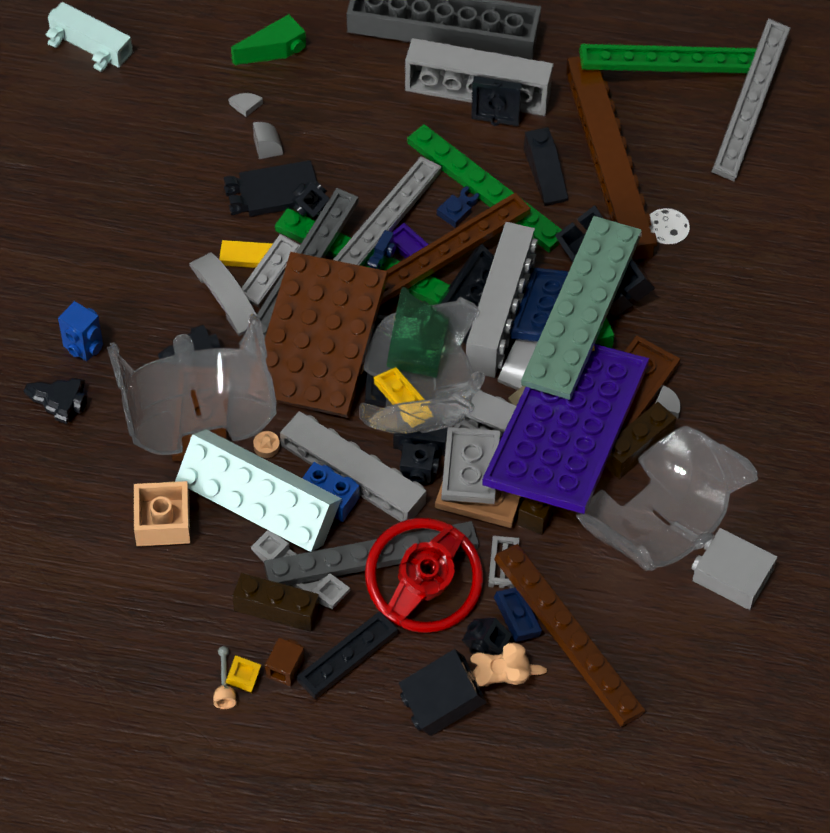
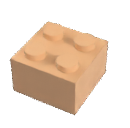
(161, 513)

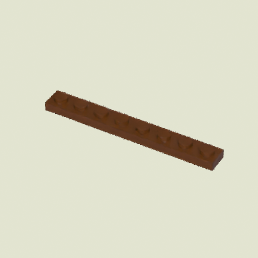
(454, 245)
(569, 635)

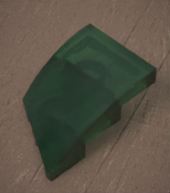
(417, 336)

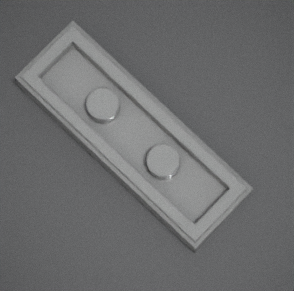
(269, 270)

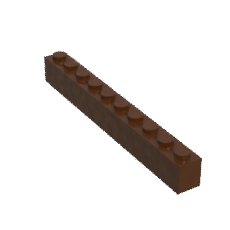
(609, 153)

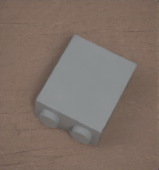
(734, 568)

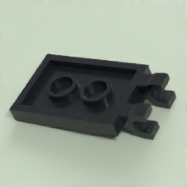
(267, 188)

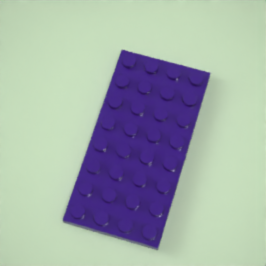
(561, 445)

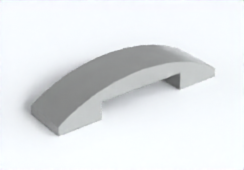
(225, 290)
(516, 363)
(330, 588)

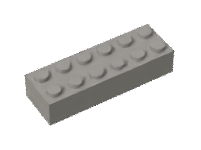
(450, 70)
(501, 299)

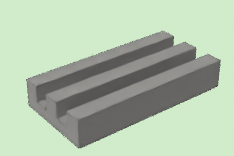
(502, 581)

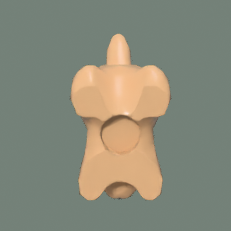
(508, 667)

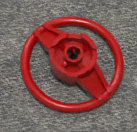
(416, 585)

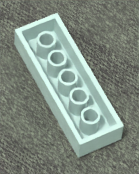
(258, 490)

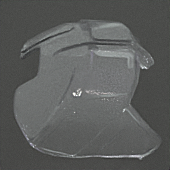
(229, 385)
(446, 397)
(687, 488)

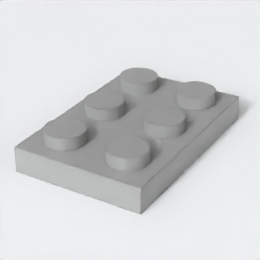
(465, 464)

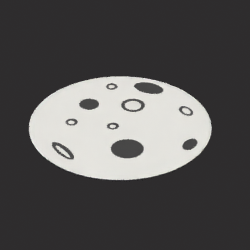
(669, 225)

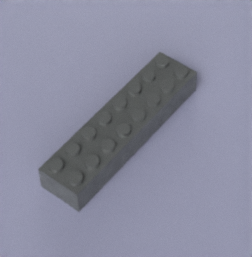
(474, 24)

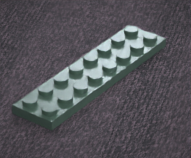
(581, 308)

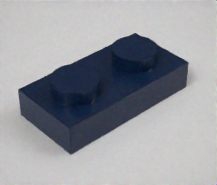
(517, 615)

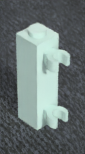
(89, 34)

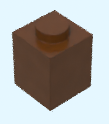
(285, 661)

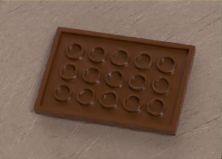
(322, 331)

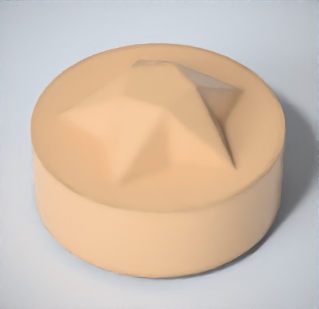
(266, 444)

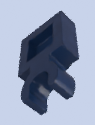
(456, 209)
(383, 250)

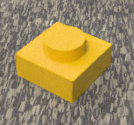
(243, 673)

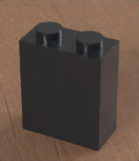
(441, 693)

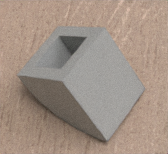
(266, 140)

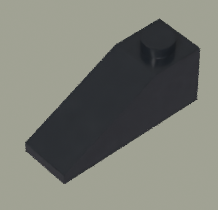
(545, 166)

